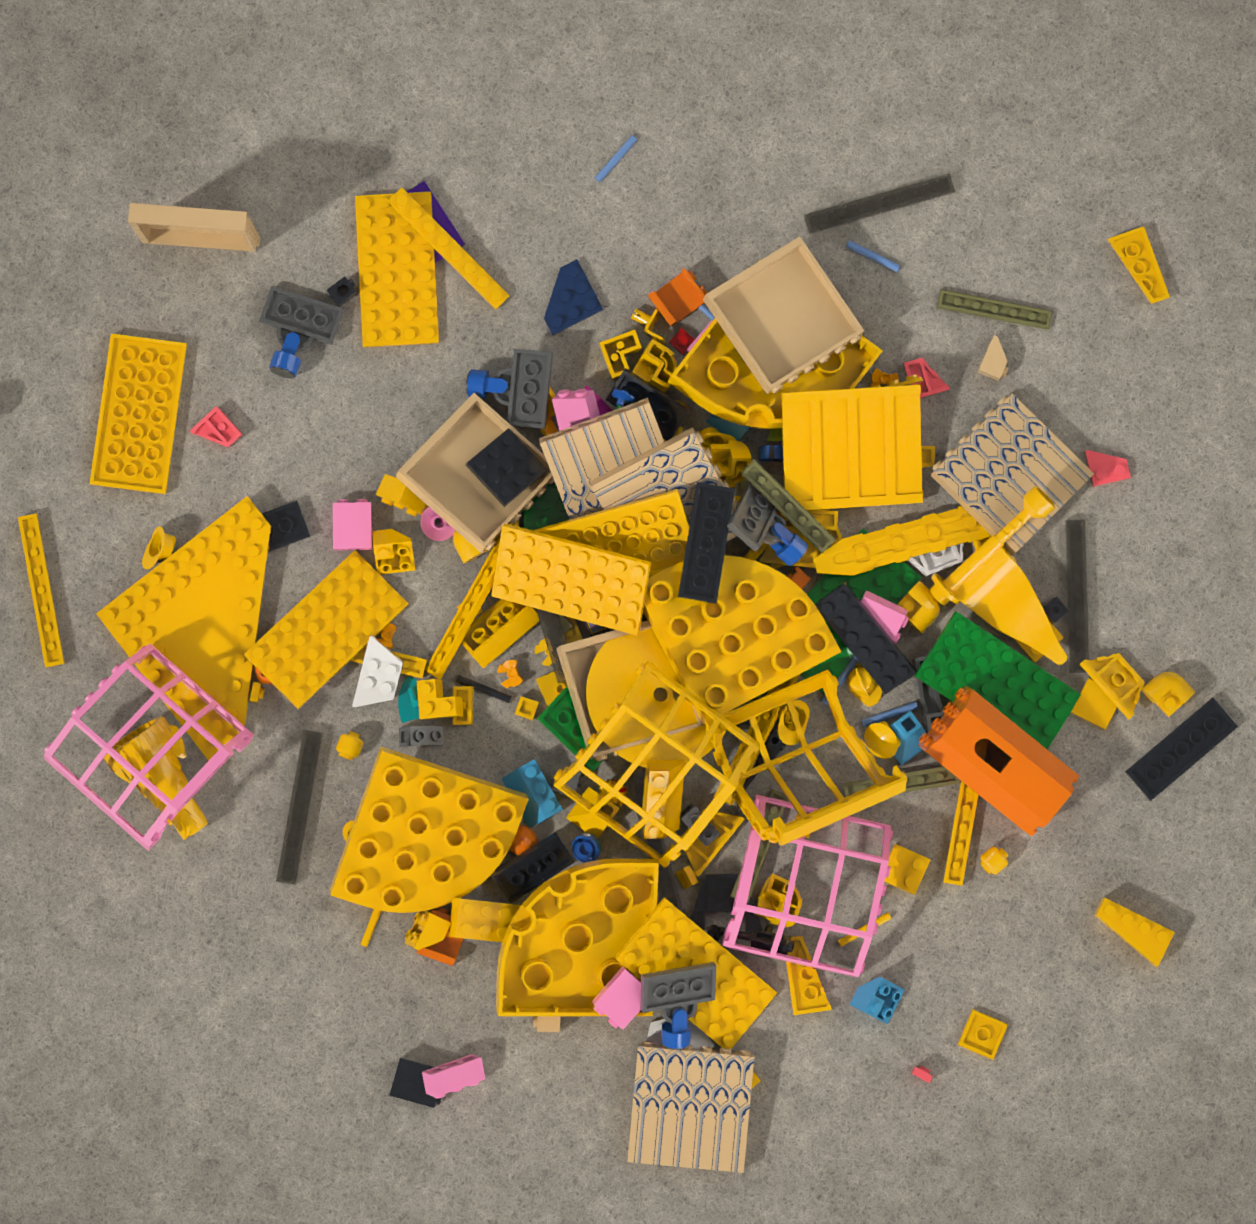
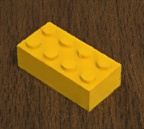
(480, 919)

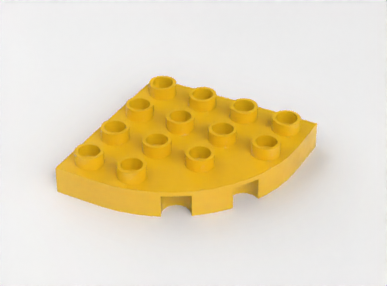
(726, 387)
(744, 643)
(424, 835)
(567, 937)

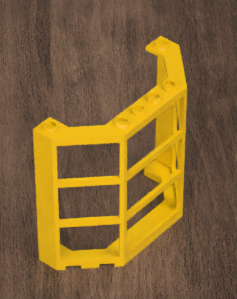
(606, 726)
(883, 788)

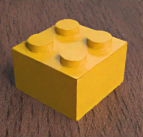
(906, 869)

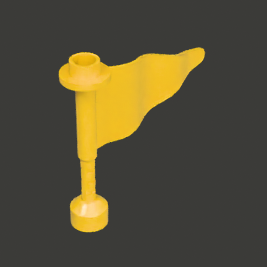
(999, 589)

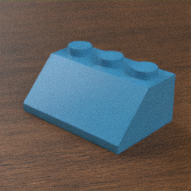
(542, 801)

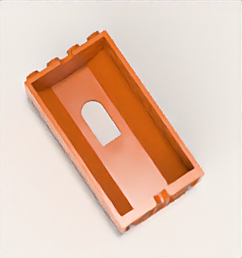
(1030, 784)

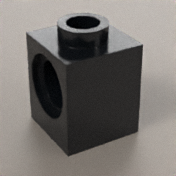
(342, 299)
(1055, 610)

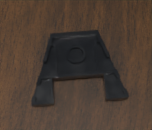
(715, 897)

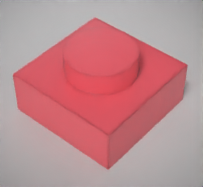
(922, 1073)

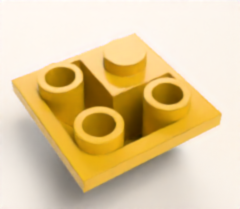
(392, 552)
(585, 819)
(426, 930)

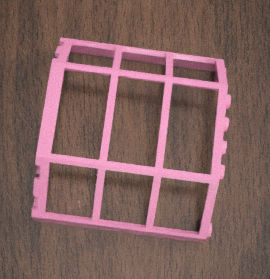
(225, 751)
(740, 903)

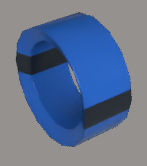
(771, 453)

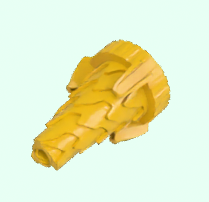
(138, 749)

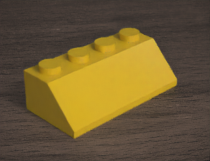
(498, 630)
(657, 779)

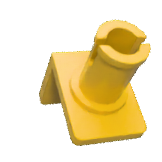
(649, 322)

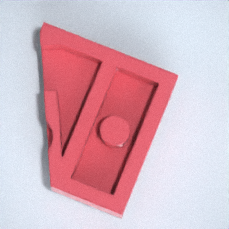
(931, 381)
(217, 428)
(1106, 468)

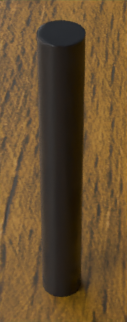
(484, 689)

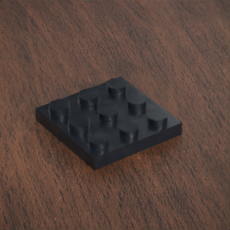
(506, 467)

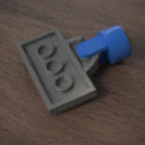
(298, 324)
(521, 387)
(757, 521)
(676, 997)

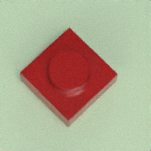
(681, 341)

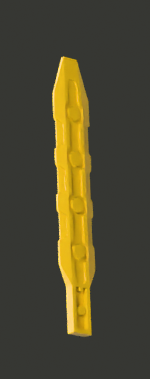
(899, 543)

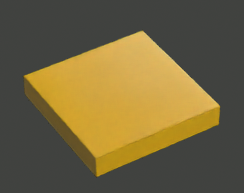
(1094, 705)
(982, 1034)

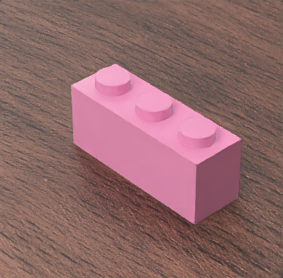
(453, 1076)

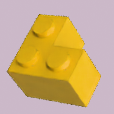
(616, 349)
(396, 493)
(433, 703)

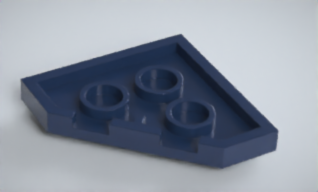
(571, 299)

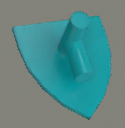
(408, 700)

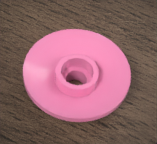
(431, 530)

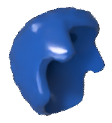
(586, 847)

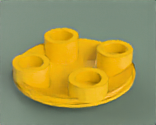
(881, 740)

